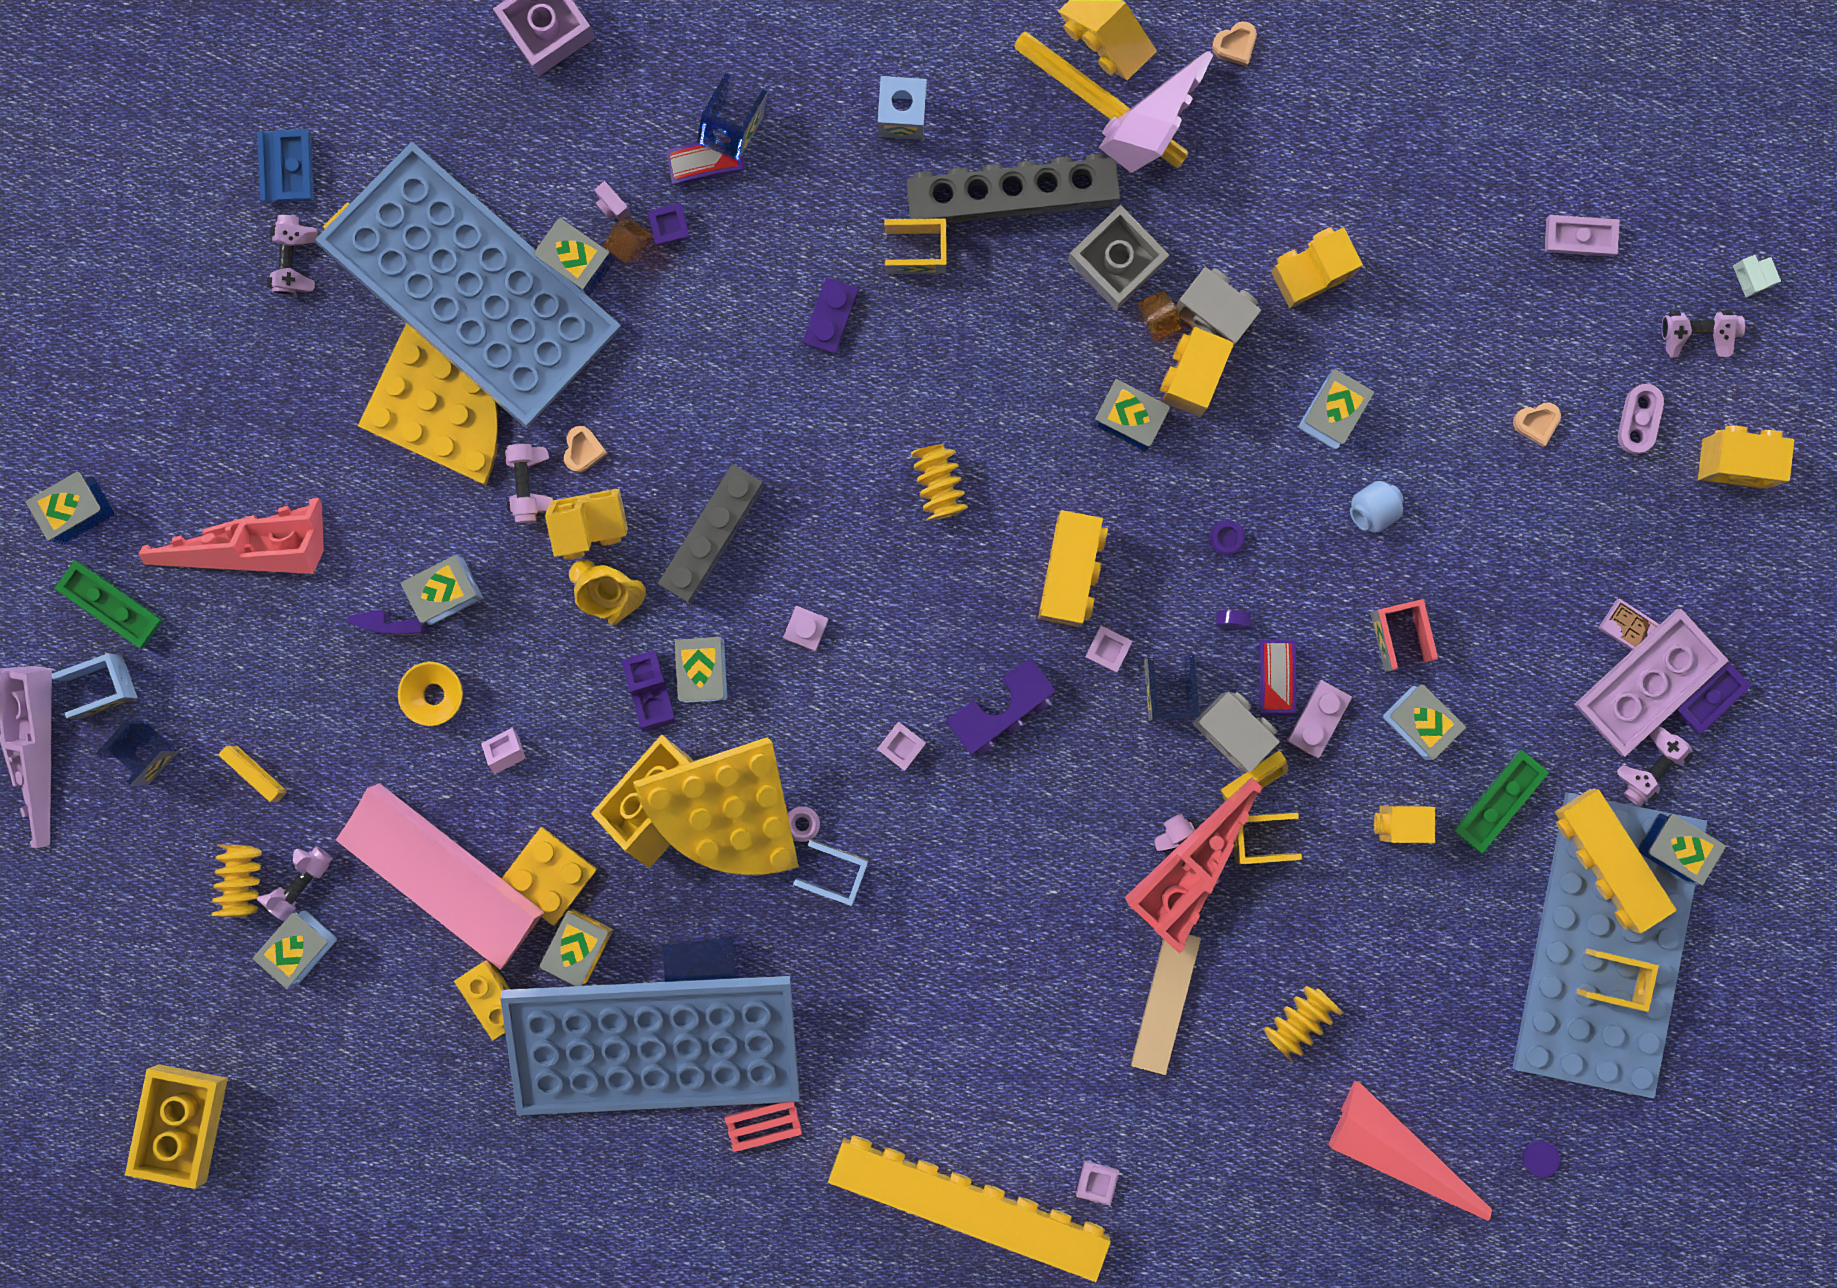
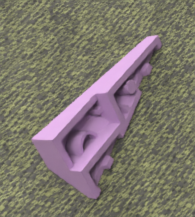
(27, 742)

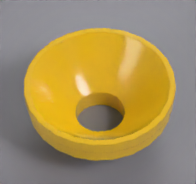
(412, 691)

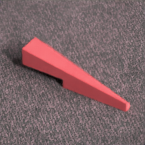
(273, 544)
(1180, 884)
(1381, 1141)

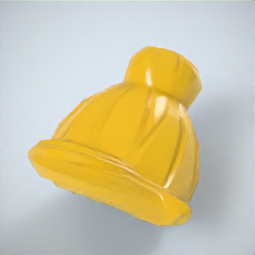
(605, 591)

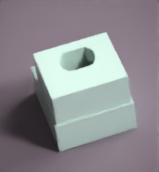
(1756, 275)

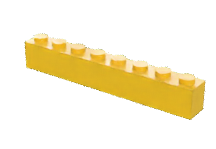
(969, 1208)

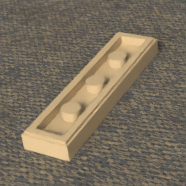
(1164, 1006)

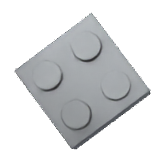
(1118, 257)
(1217, 306)
(1236, 731)

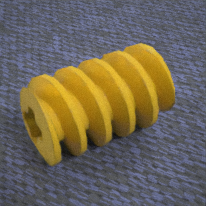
(939, 481)
(237, 881)
(1302, 1022)

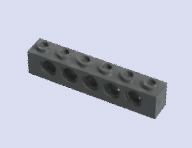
(1031, 201)

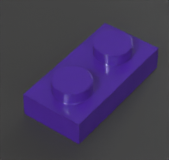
(830, 316)
(1713, 698)

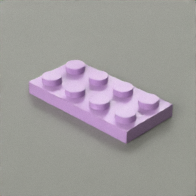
(1651, 682)

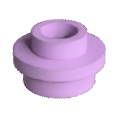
(814, 823)

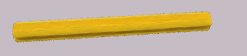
(1085, 87)

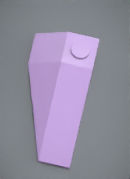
(1150, 125)

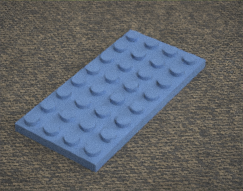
(468, 284)
(1590, 1038)
(651, 1045)

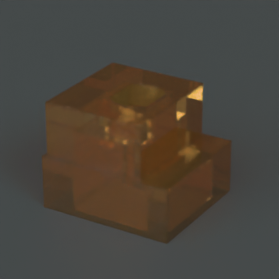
(627, 239)
(1159, 315)

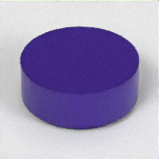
(1227, 537)
(1233, 619)
(1540, 1158)

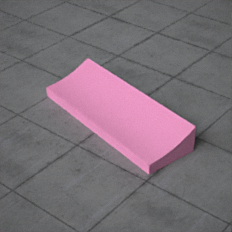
(439, 875)

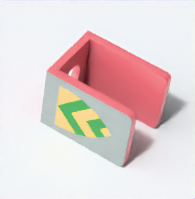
(1422, 627)

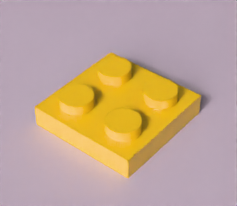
(549, 874)

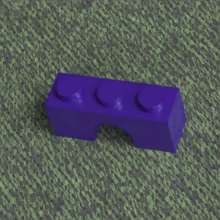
(1028, 691)

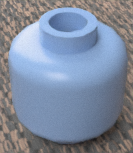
(1377, 506)

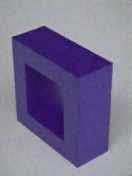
(668, 224)

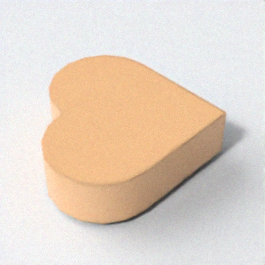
(1236, 44)
(1538, 423)
(583, 449)

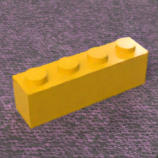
(1614, 861)

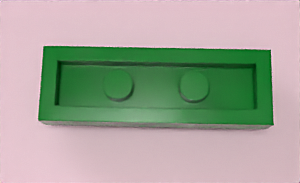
(108, 604)
(1500, 801)

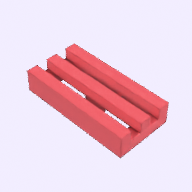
(768, 1138)

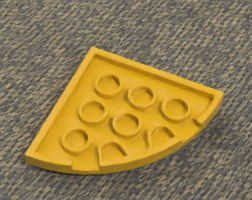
(434, 409)
(724, 810)

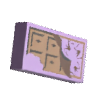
(1627, 624)

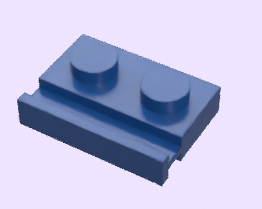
(285, 166)

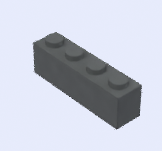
(711, 534)

